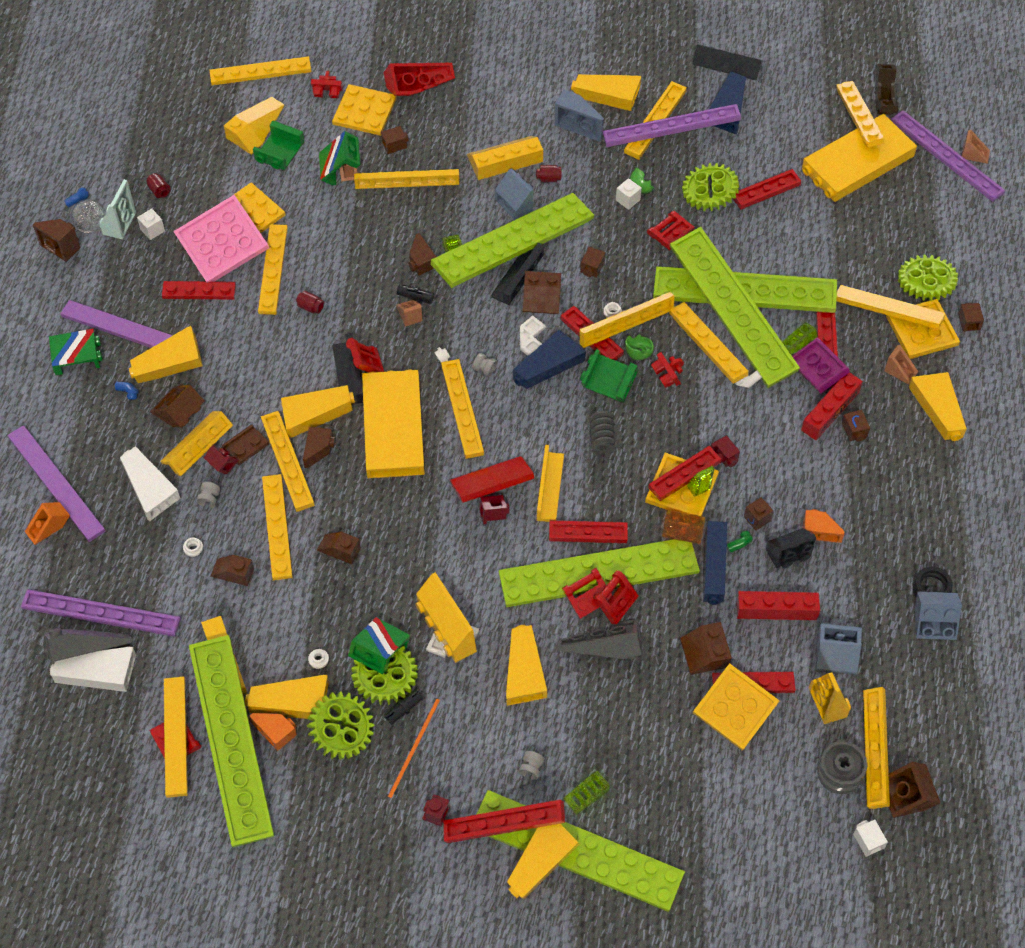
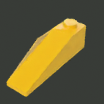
(253, 125)
(829, 698)

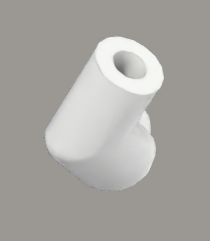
(749, 380)

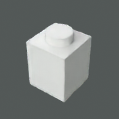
(628, 193)
(150, 224)
(870, 837)

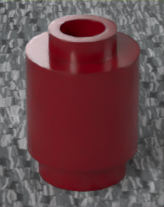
(548, 173)
(158, 185)
(310, 302)

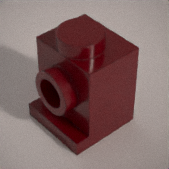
(726, 451)
(220, 459)
(493, 508)
(436, 810)

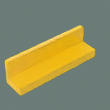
(197, 442)
(550, 486)

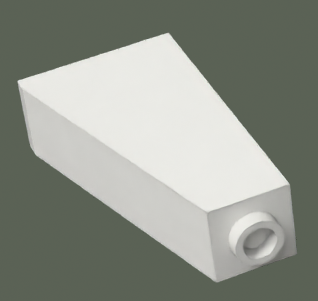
(150, 485)
(99, 669)

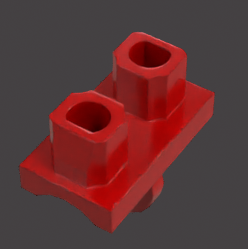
(326, 83)
(661, 364)

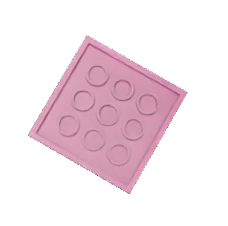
(221, 239)

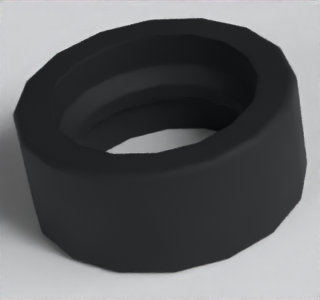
(934, 572)

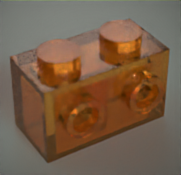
(683, 526)

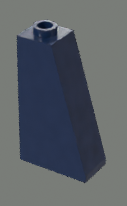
(730, 94)
(548, 360)
(715, 562)

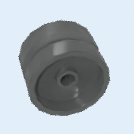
(842, 767)

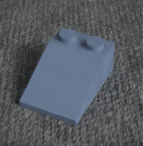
(578, 116)

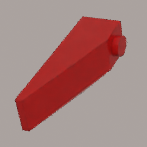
(412, 78)

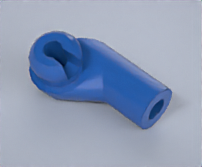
(81, 194)
(127, 387)

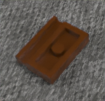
(246, 444)

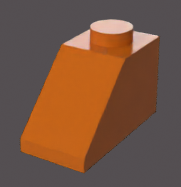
(46, 521)
(822, 526)
(274, 728)

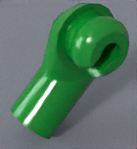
(745, 539)

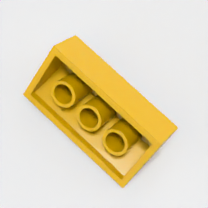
(505, 156)
(446, 619)

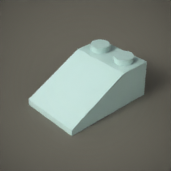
(119, 213)

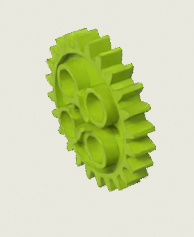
(724, 187)
(927, 277)
(392, 688)
(337, 743)

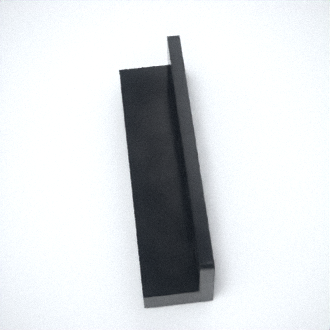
(727, 62)
(515, 276)
(347, 371)

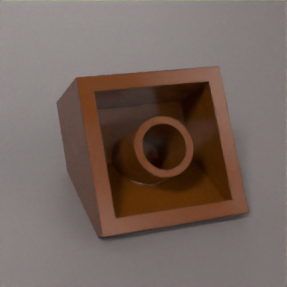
(57, 238)
(542, 292)
(178, 405)
(706, 649)
(911, 790)

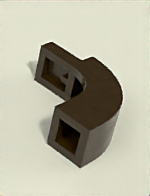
(885, 89)

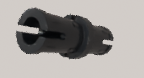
(415, 293)
(403, 707)

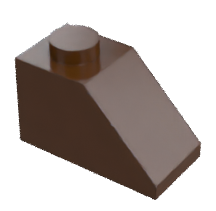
(420, 256)
(317, 445)
(340, 546)
(233, 569)

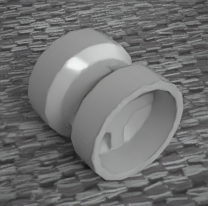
(484, 364)
(208, 493)
(531, 763)

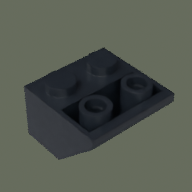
(791, 548)

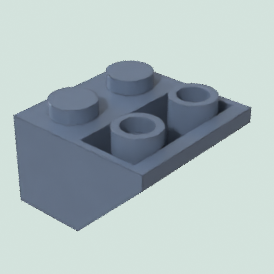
(515, 195)
(937, 615)
(838, 648)

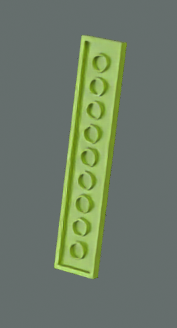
(511, 240)
(764, 290)
(734, 307)
(638, 563)
(231, 741)
(602, 860)

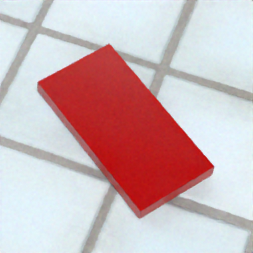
(492, 479)

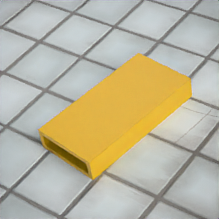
(850, 164)
(392, 424)

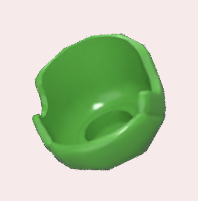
(638, 177)
(633, 344)

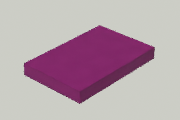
(820, 365)

